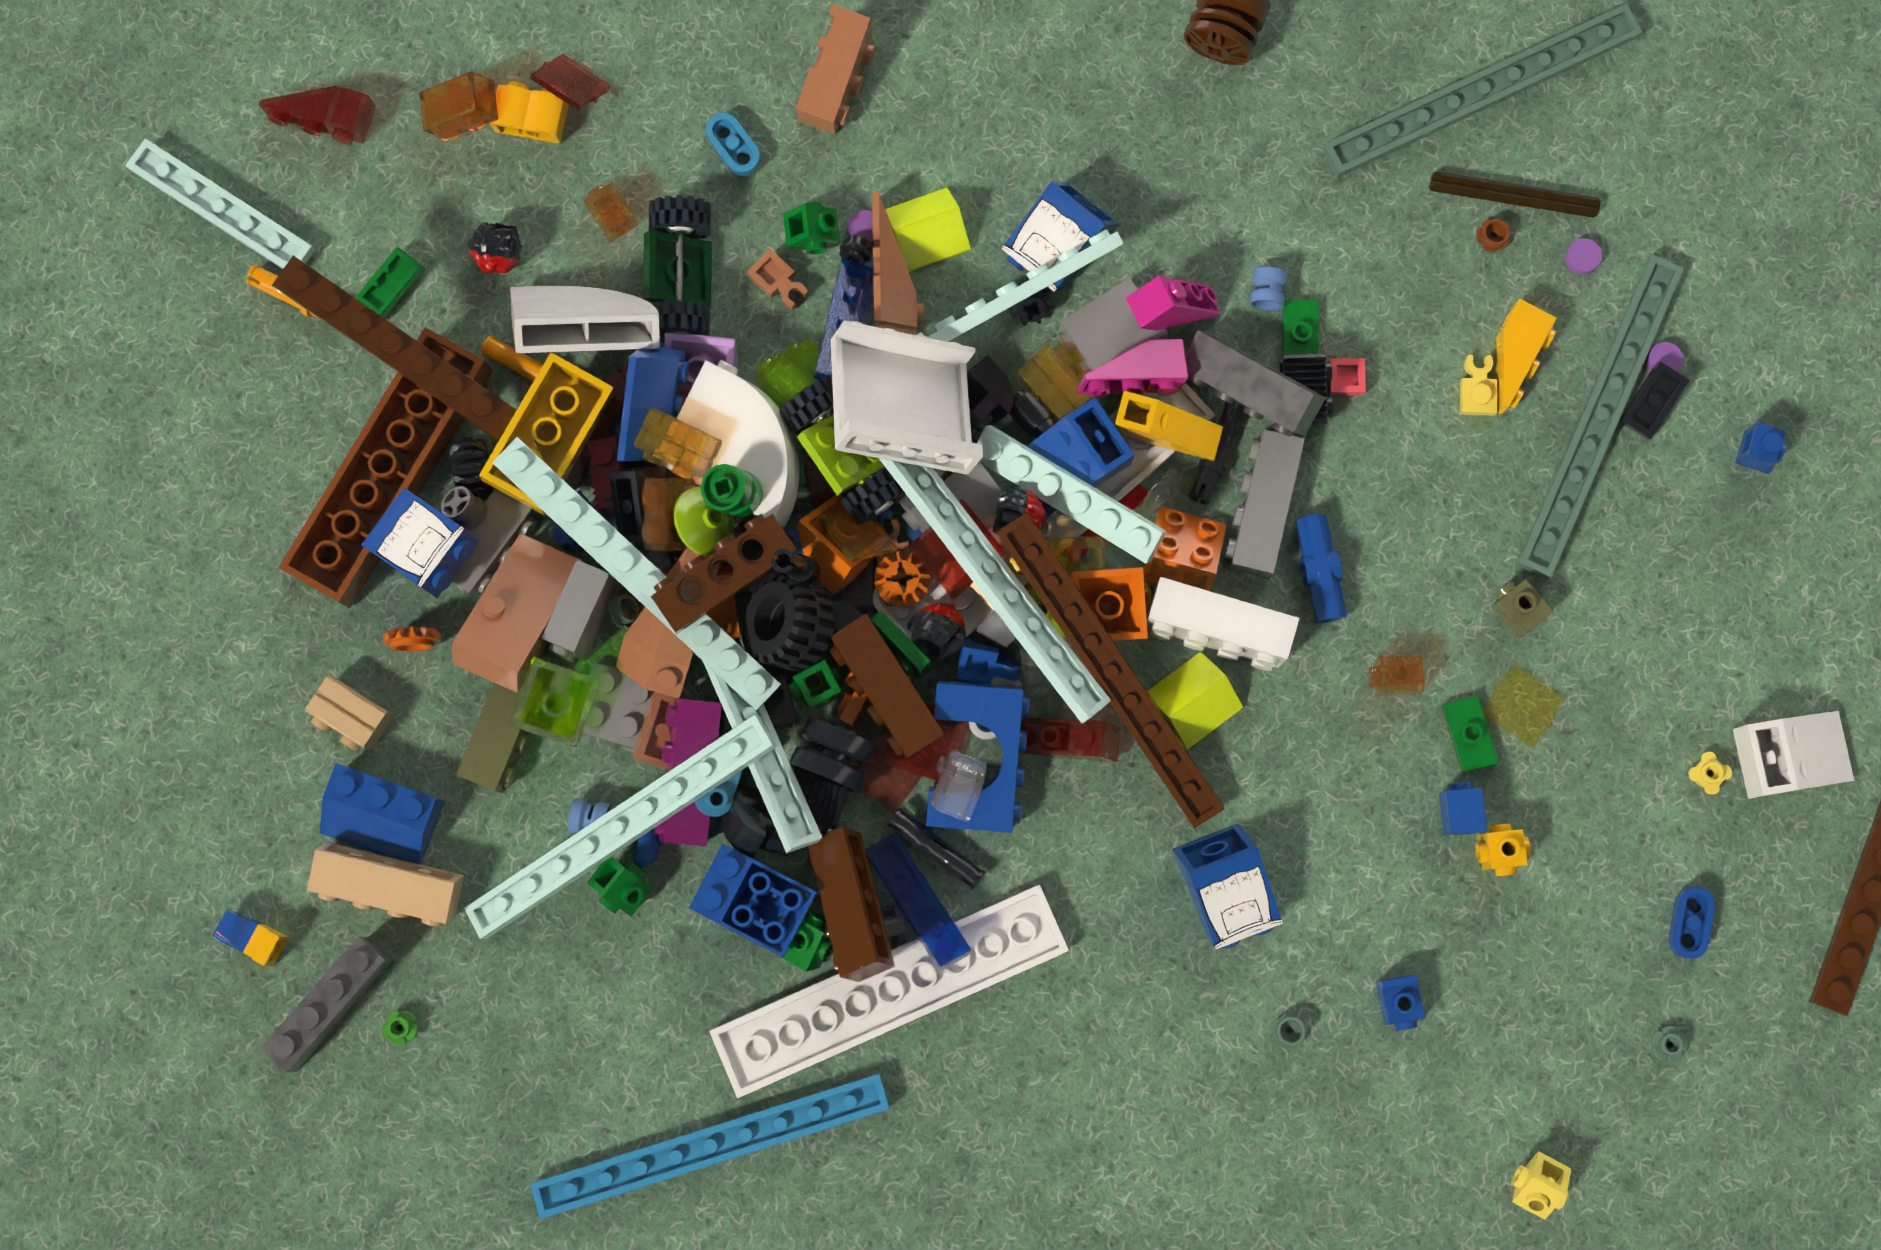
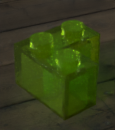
(788, 374)

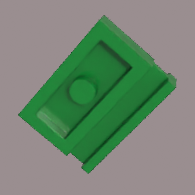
(908, 654)

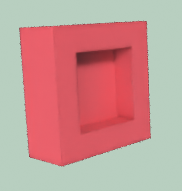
(1347, 377)

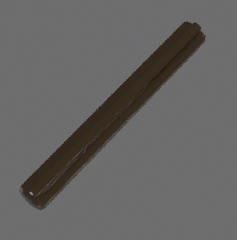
(1514, 194)

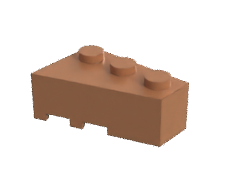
(836, 71)

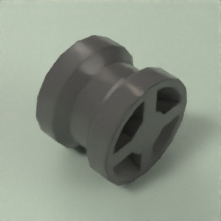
(464, 508)

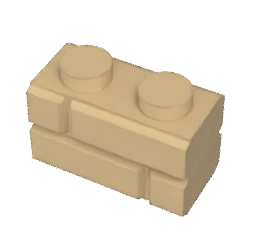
(349, 714)

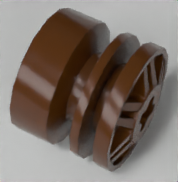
(1226, 29)

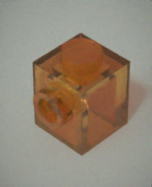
(610, 211)
(1397, 675)

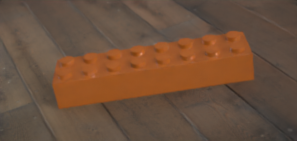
(390, 454)

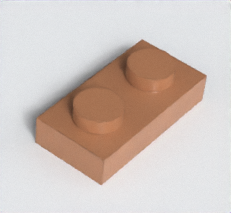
(654, 731)

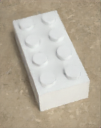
(1220, 624)

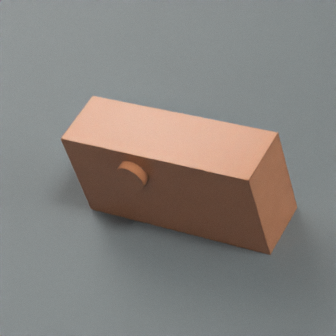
(513, 614)

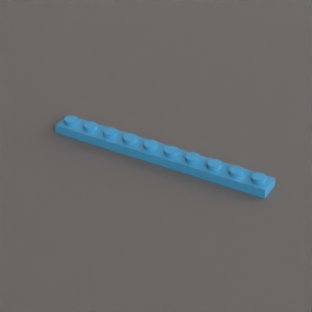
(709, 1146)

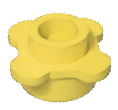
(1700, 775)

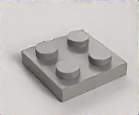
(617, 707)

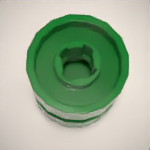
(731, 490)

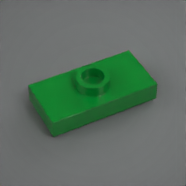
(390, 282)
(1300, 327)
(1469, 734)

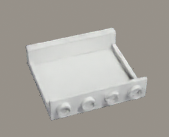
(902, 398)

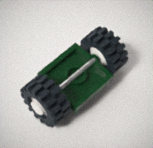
(679, 264)

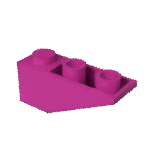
(1171, 303)
(1147, 368)

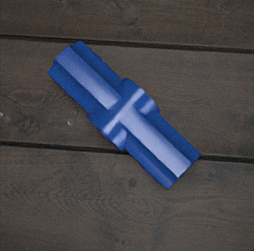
(1321, 568)

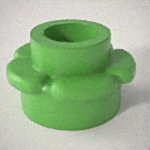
(409, 1025)

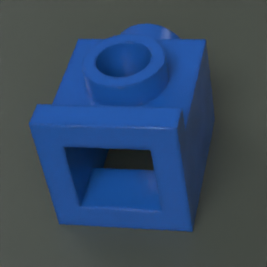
(1761, 447)
(1390, 992)

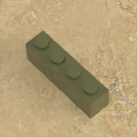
(495, 743)

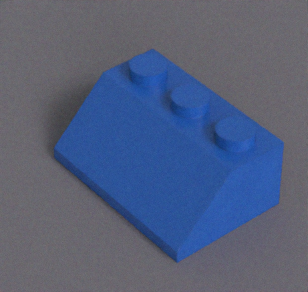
(651, 382)
(378, 815)

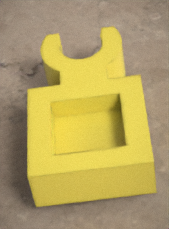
(1478, 393)

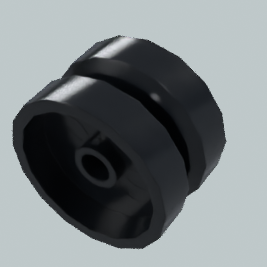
(836, 751)

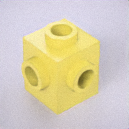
(1540, 1192)

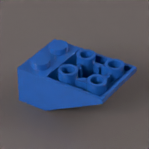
(1084, 446)
(753, 900)

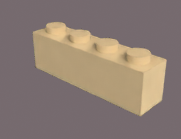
(385, 883)

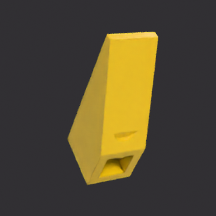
(1517, 345)
(1166, 426)

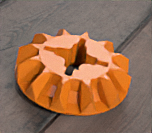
(891, 591)
(411, 639)

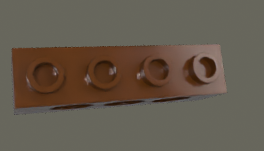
(683, 613)

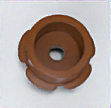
(1497, 227)

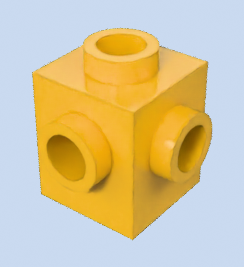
(1490, 851)

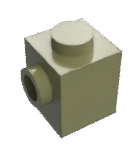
(1521, 607)

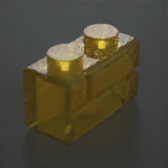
(1055, 380)
(677, 443)

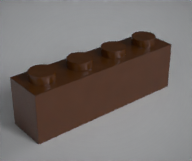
(886, 687)
(850, 905)

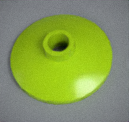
(699, 524)

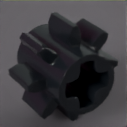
(1034, 310)

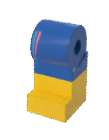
(250, 937)

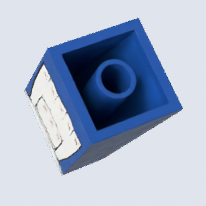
(1054, 225)
(421, 543)
(1228, 886)

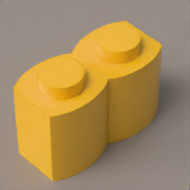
(529, 113)

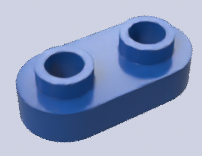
(1696, 924)

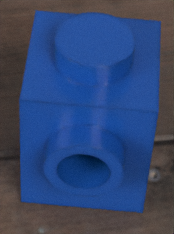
(1462, 810)

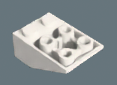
(1793, 754)

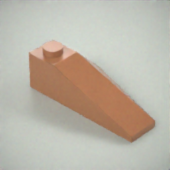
(893, 289)
(652, 651)

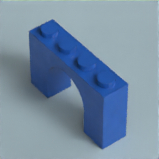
(1001, 712)

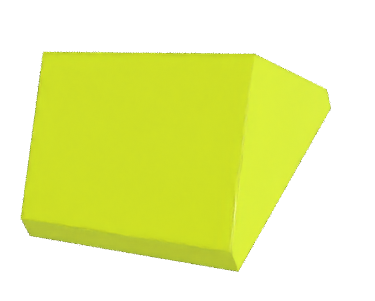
(929, 229)
(1195, 699)

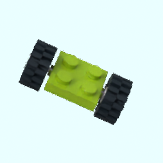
(812, 418)

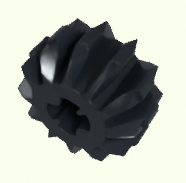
(467, 462)

